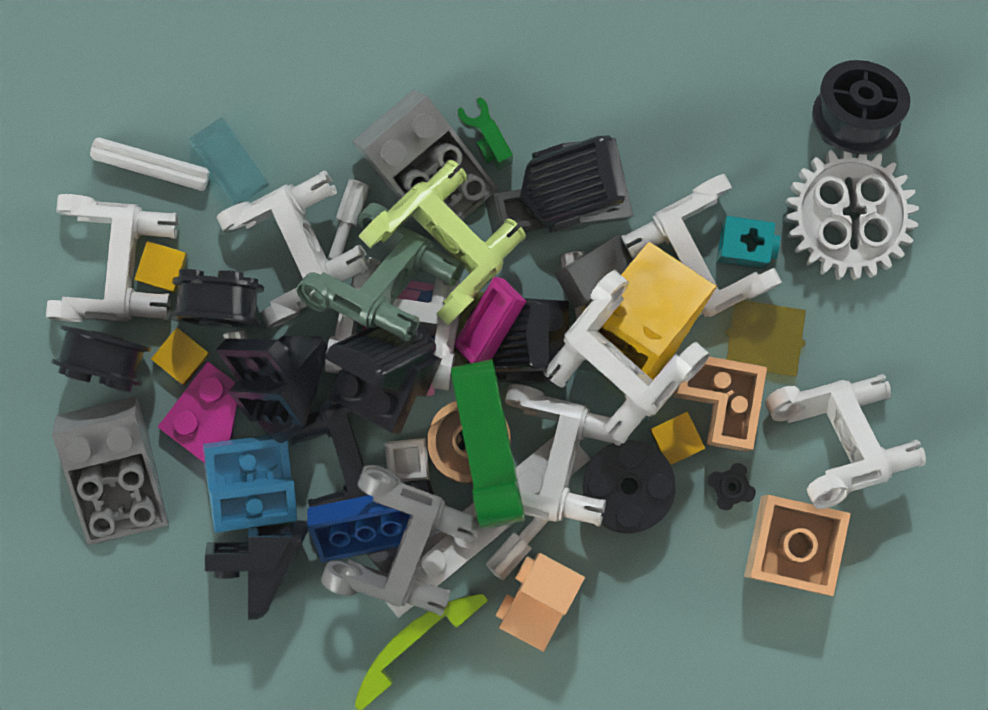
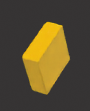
(159, 266)
(180, 356)
(677, 438)

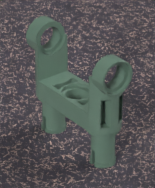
(374, 300)

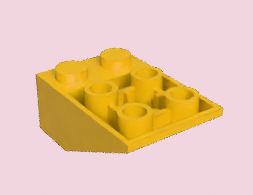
(656, 309)

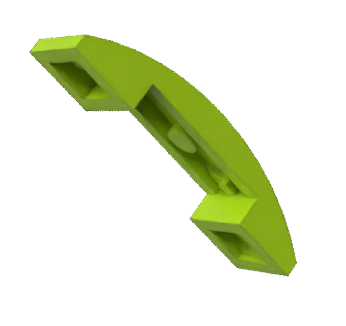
(377, 679)

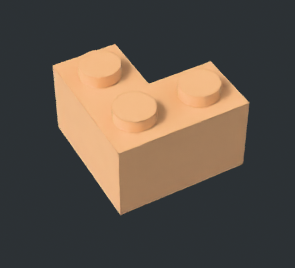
(736, 399)
(539, 601)

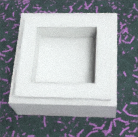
(408, 459)

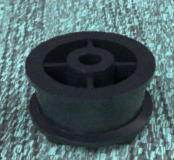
(860, 107)
(216, 301)
(100, 355)
(651, 476)

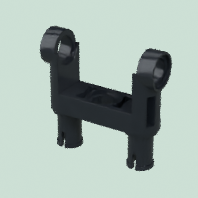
(335, 422)

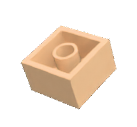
(797, 545)

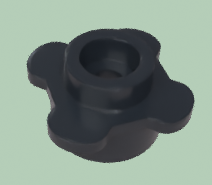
(720, 483)

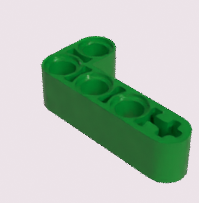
(487, 445)

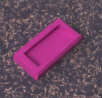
(490, 321)

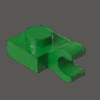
(492, 143)

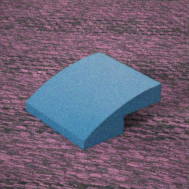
(249, 483)

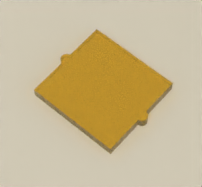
(766, 336)

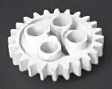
(887, 213)

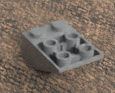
(414, 144)
(110, 470)

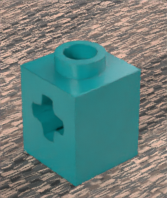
(735, 252)

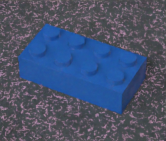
(354, 527)

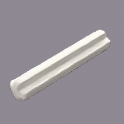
(150, 164)

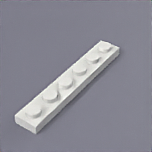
(455, 552)

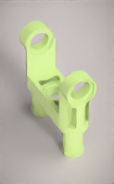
(427, 206)

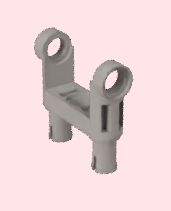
(427, 515)

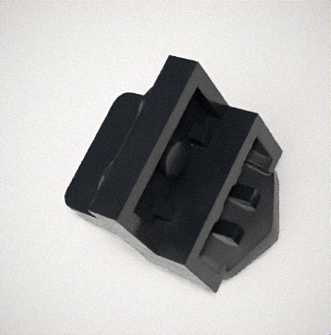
(577, 185)
(532, 342)
(383, 374)
(275, 380)
(264, 556)

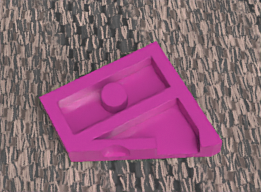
(202, 412)

